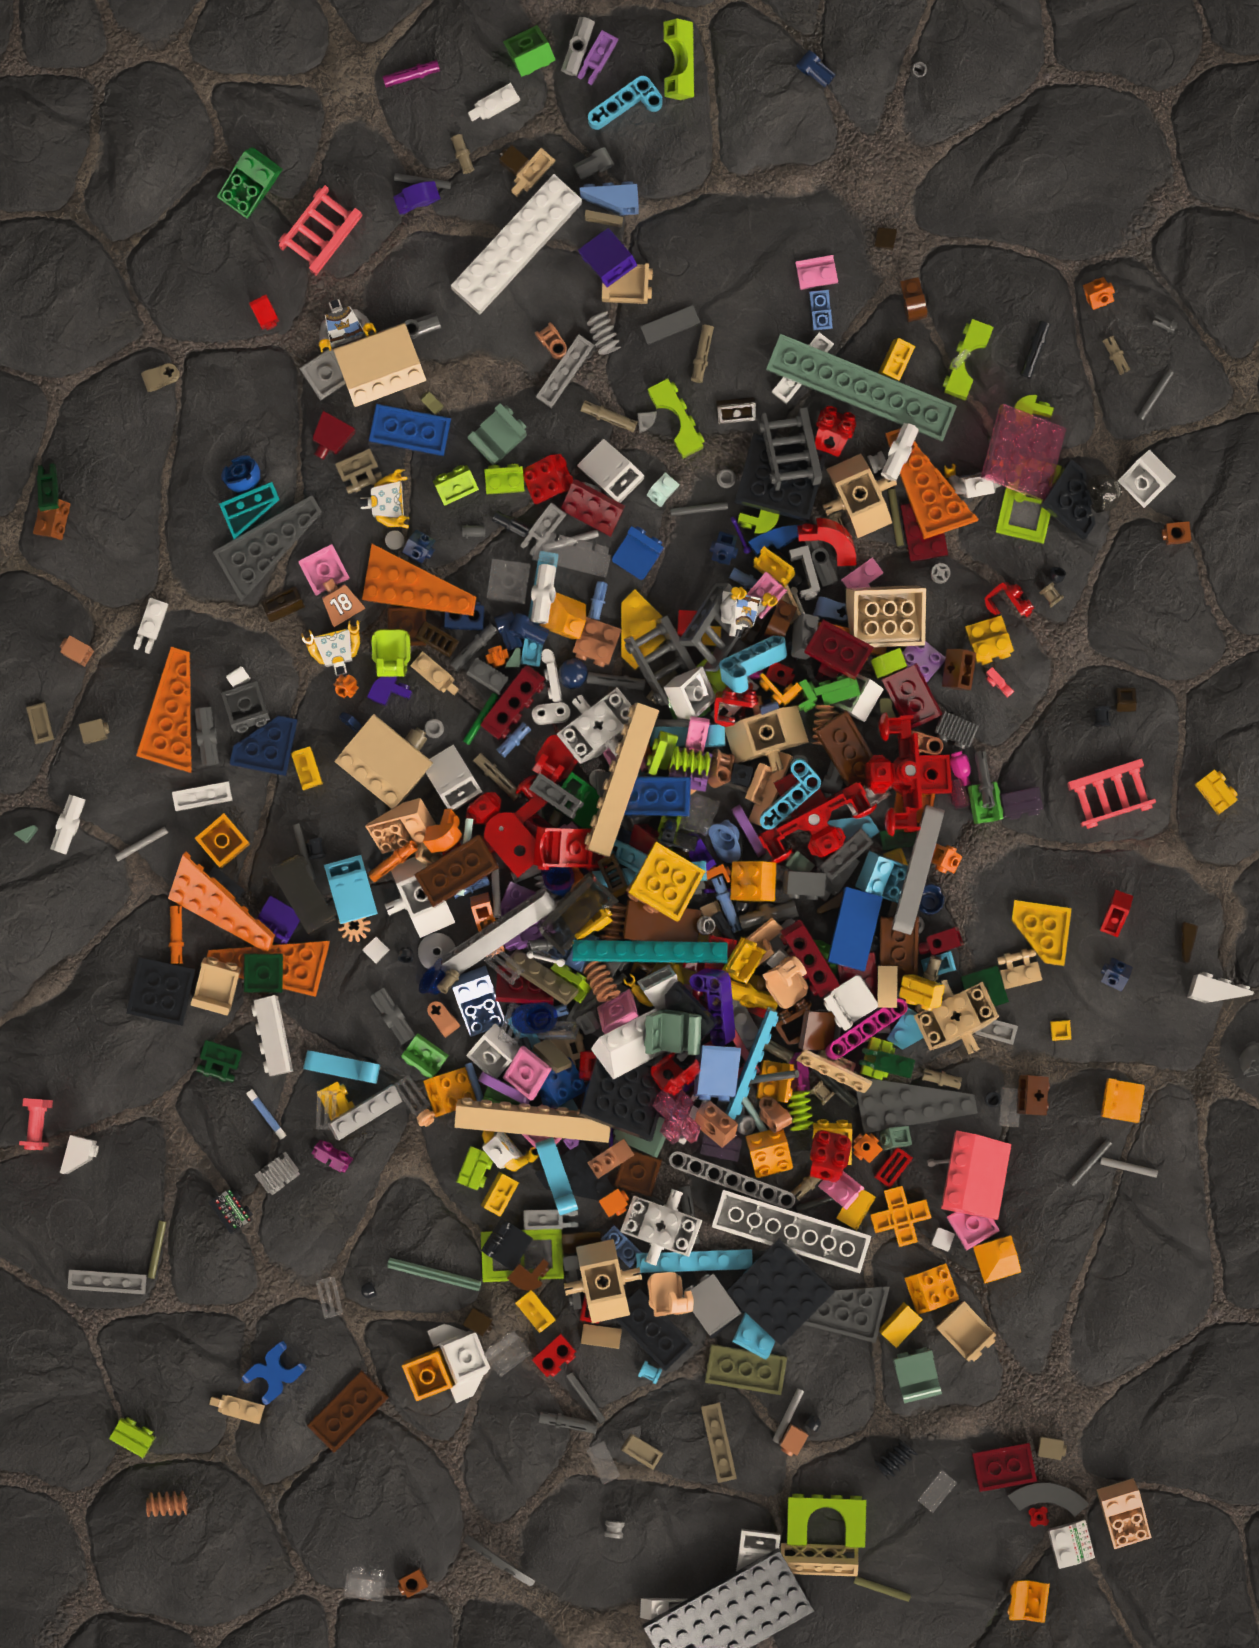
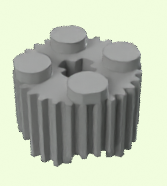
(276, 1173)

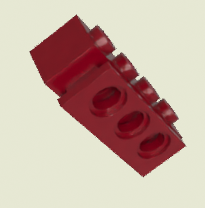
(526, 676)
(799, 930)

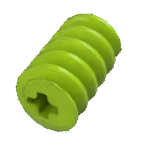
(690, 760)
(799, 1111)

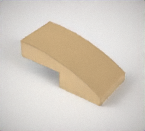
(887, 987)

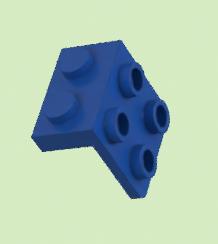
(637, 553)
(561, 1087)

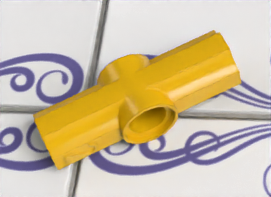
(752, 998)

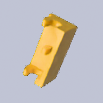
(896, 359)
(775, 566)
(306, 768)
(744, 960)
(499, 1194)
(857, 1210)
(535, 1311)
(900, 1325)

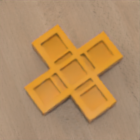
(900, 1216)

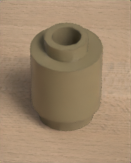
(416, 738)

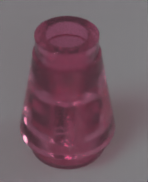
(959, 795)

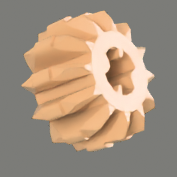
(355, 933)

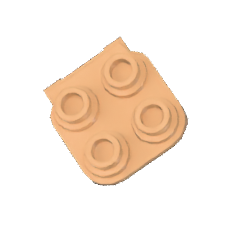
(786, 982)
(667, 1294)

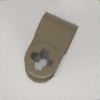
(157, 377)

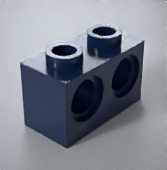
(464, 622)

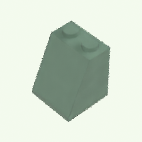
(651, 1148)

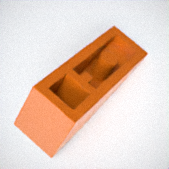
(483, 912)

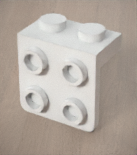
(850, 1002)

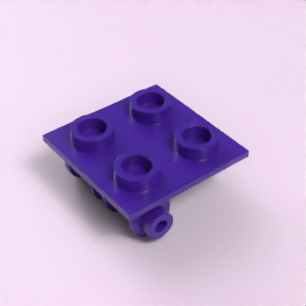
(279, 919)

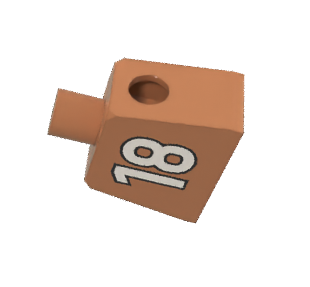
(340, 602)

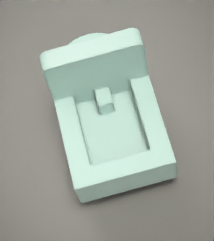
(662, 489)

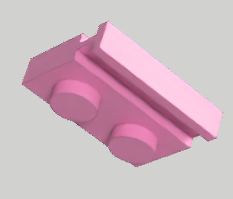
(816, 272)
(767, 584)
(842, 1191)

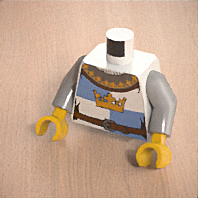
(343, 326)
(969, 485)
(742, 609)

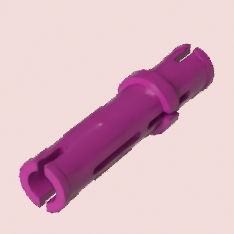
(411, 73)

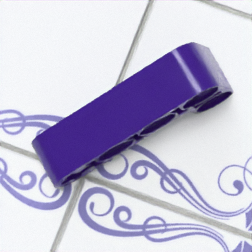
(720, 1002)

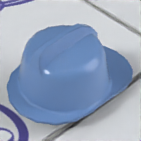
(725, 841)

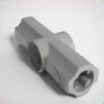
(581, 35)

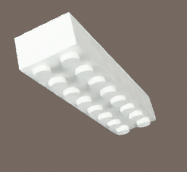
(516, 244)
(800, 1232)

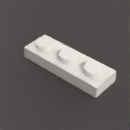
(202, 796)

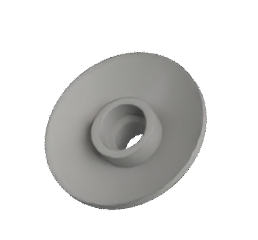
(429, 943)

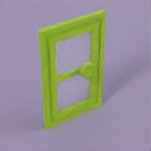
(1023, 516)
(545, 1245)

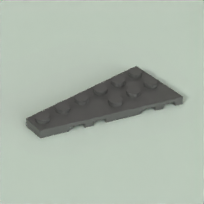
(258, 550)
(900, 1105)
(852, 1312)

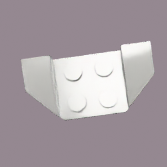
(463, 1357)

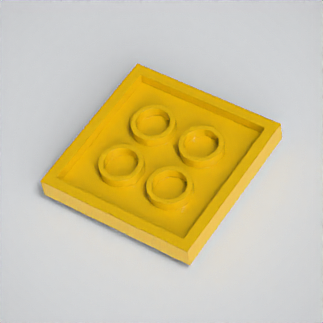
(666, 881)

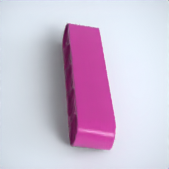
(858, 1033)

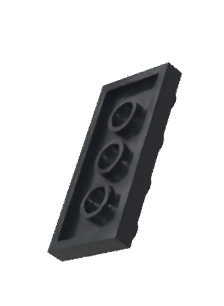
(654, 1334)

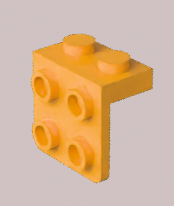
(769, 1152)
(1028, 1601)

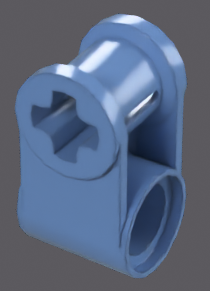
(828, 609)

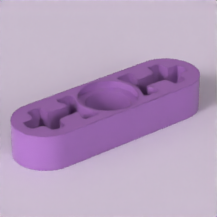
(748, 830)
(503, 1087)

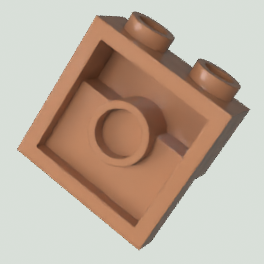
(597, 642)

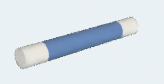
(266, 1114)

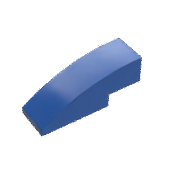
(777, 538)

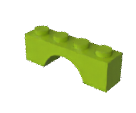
(679, 37)
(976, 337)
(665, 397)

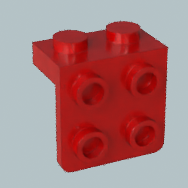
(547, 478)

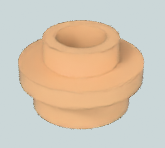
(425, 1118)

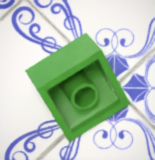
(529, 51)

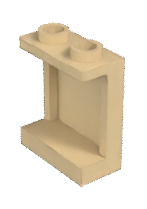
(631, 287)
(216, 985)
(966, 1332)

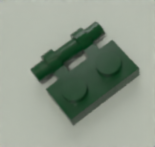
(220, 1055)

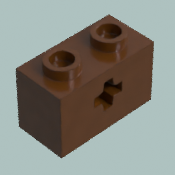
(959, 669)
(1027, 1088)

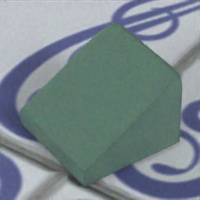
(515, 660)
(27, 833)

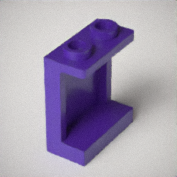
(607, 257)

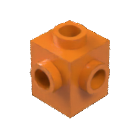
(1099, 293)
(946, 858)
(872, 1152)

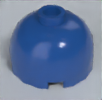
(242, 474)

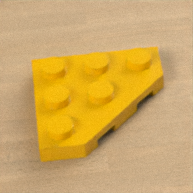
(636, 620)
(1044, 928)

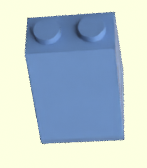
(718, 1072)

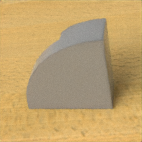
(646, 420)

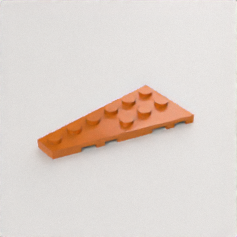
(930, 494)
(404, 584)
(169, 722)
(213, 902)
(301, 963)

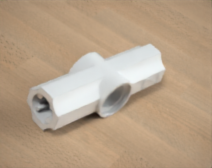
(900, 452)
(543, 593)
(67, 824)

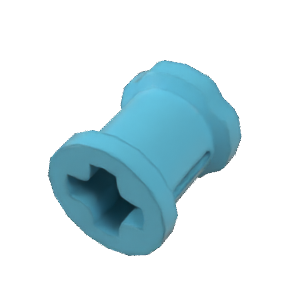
(650, 1372)

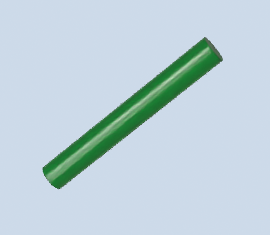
(475, 727)

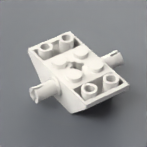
(582, 734)
(424, 916)
(646, 1222)

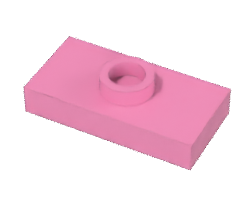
(697, 734)

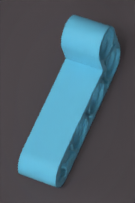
(622, 105)
(751, 660)
(714, 738)
(787, 796)
(341, 1066)
(556, 1176)

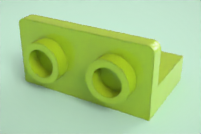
(504, 480)
(455, 484)

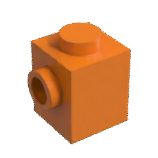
(615, 1202)

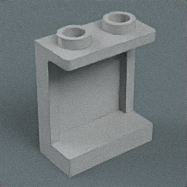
(804, 554)
(712, 1304)

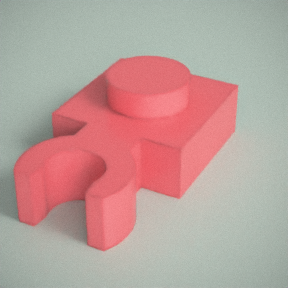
(995, 679)

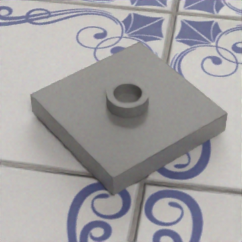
(323, 374)

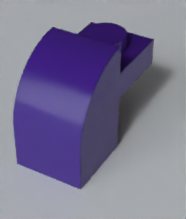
(416, 196)
(384, 686)
(701, 853)

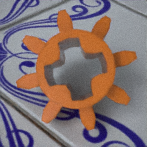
(497, 656)
(346, 686)

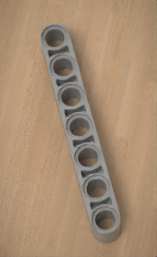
(918, 869)
(499, 932)
(741, 1180)

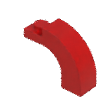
(833, 533)

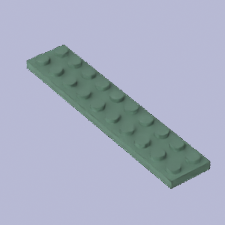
(860, 387)

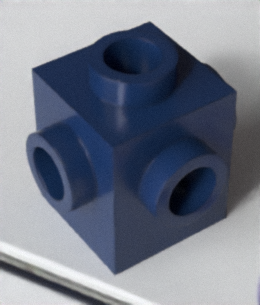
(419, 546)
(724, 548)
(1116, 974)

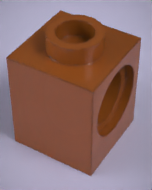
(1183, 527)
(421, 1583)

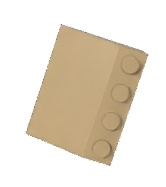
(379, 364)
(887, 615)
(384, 762)

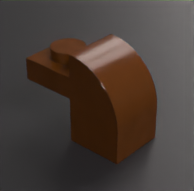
(913, 299)
(780, 620)
(525, 1279)

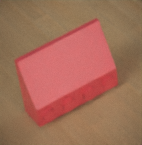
(976, 1175)

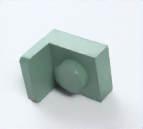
(798, 862)
(895, 1137)

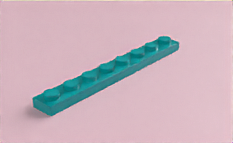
(650, 951)

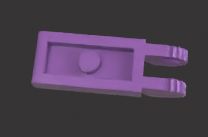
(598, 55)

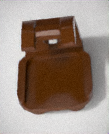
(790, 1014)

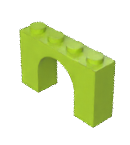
(852, 1511)

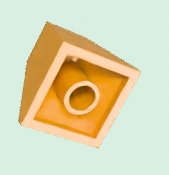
(566, 617)
(997, 1259)

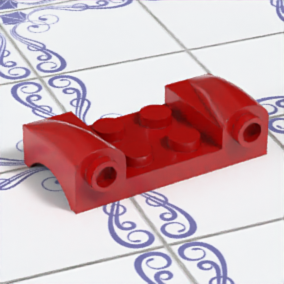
(564, 849)

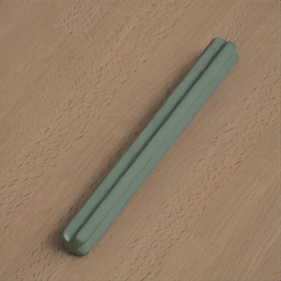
(434, 1274)

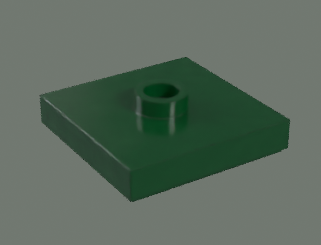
(263, 973)
(992, 981)

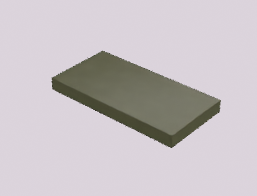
(745, 1370)

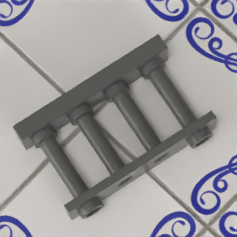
(805, 437)
(701, 624)
(672, 644)

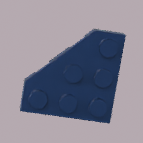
(267, 747)

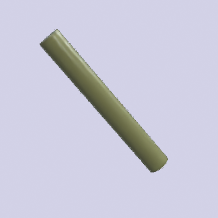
(895, 517)
(156, 1249)
(882, 1589)

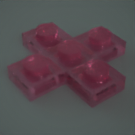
(677, 1117)

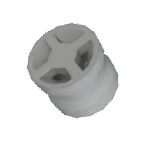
(876, 462)
(943, 571)
(614, 1529)

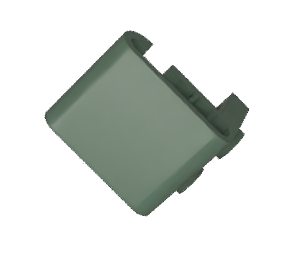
(498, 434)
(672, 1032)
(917, 1375)

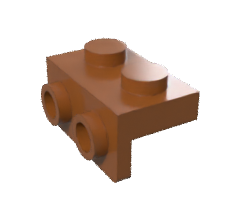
(52, 522)

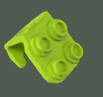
(391, 652)

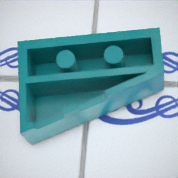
(248, 507)

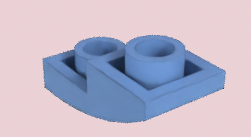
(820, 309)
(625, 1248)

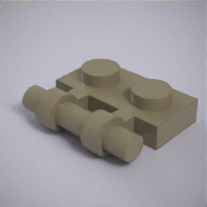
(357, 465)

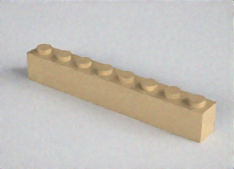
(621, 780)
(528, 1120)

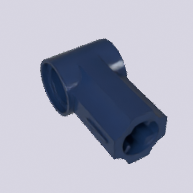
(811, 65)
(503, 624)
(524, 628)

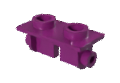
(802, 1082)
(340, 1160)

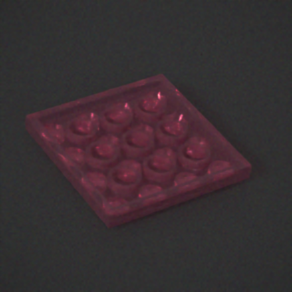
(1023, 452)

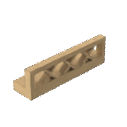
(819, 1563)

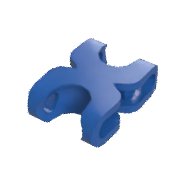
(274, 1373)

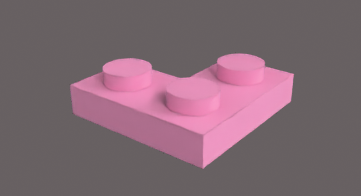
(863, 575)

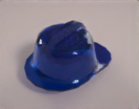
(558, 879)
(432, 978)
(534, 1018)

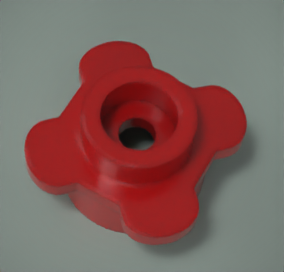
(1039, 1511)

